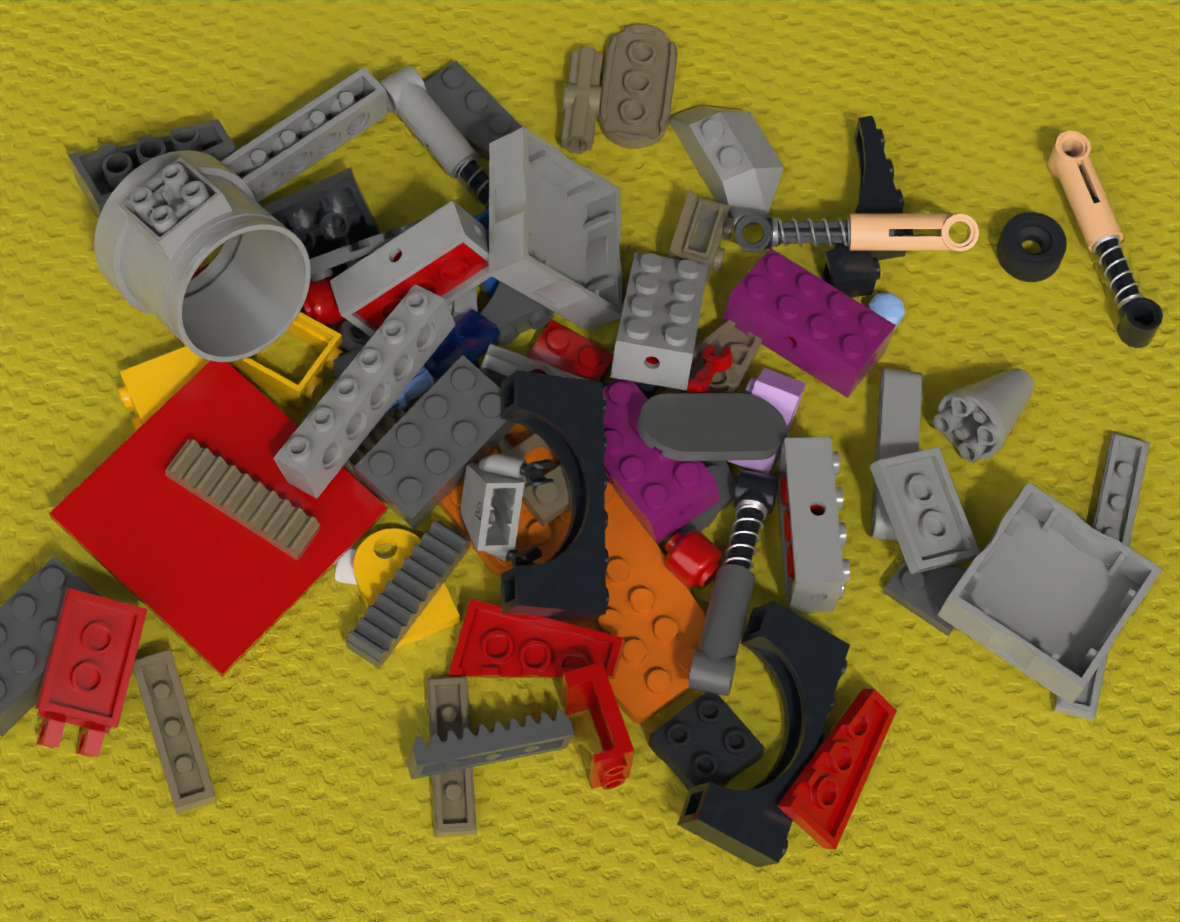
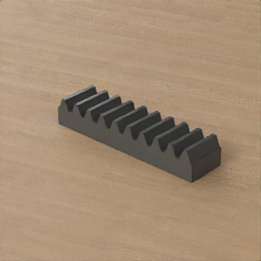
(407, 594)
(491, 746)

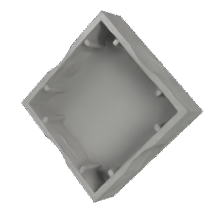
(554, 230)
(1049, 593)

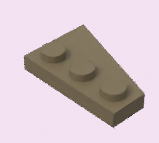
(743, 349)

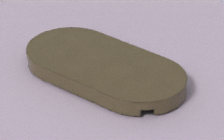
(637, 86)

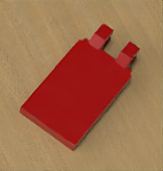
(88, 669)

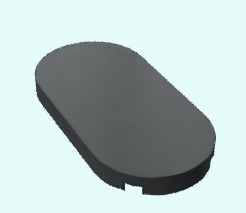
(712, 426)

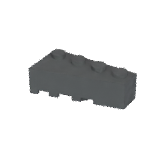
(103, 171)

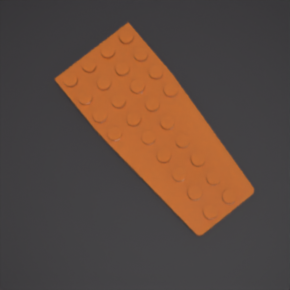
(645, 599)

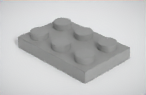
(924, 510)

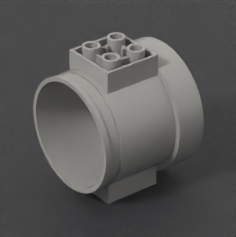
(168, 222)

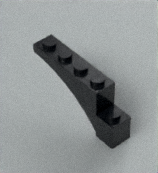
(858, 270)

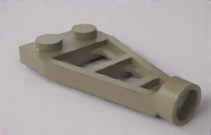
(546, 500)

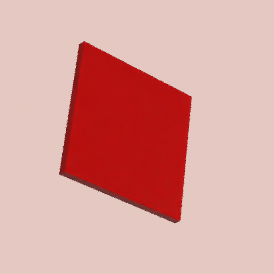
(187, 558)

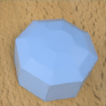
(888, 306)

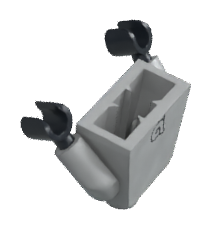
(494, 502)

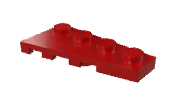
(836, 774)

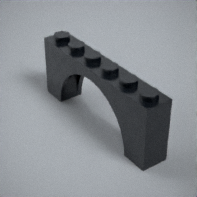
(570, 420)
(806, 671)

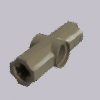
(581, 100)

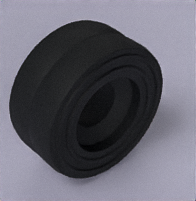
(1036, 228)

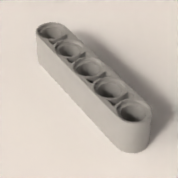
(896, 433)

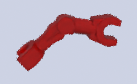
(712, 364)

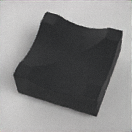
(706, 743)

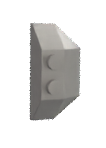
(731, 158)

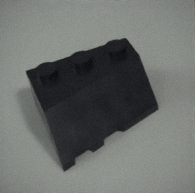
(327, 215)

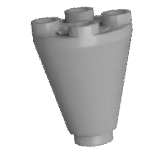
(984, 413)

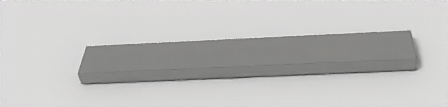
(1115, 518)

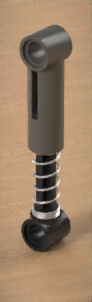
(733, 586)

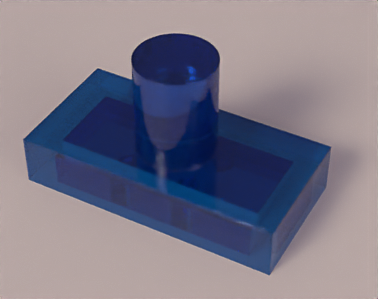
(468, 338)

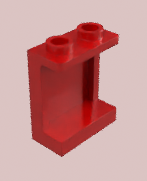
(591, 691)

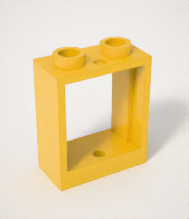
(312, 383)

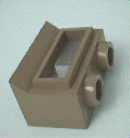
(701, 232)

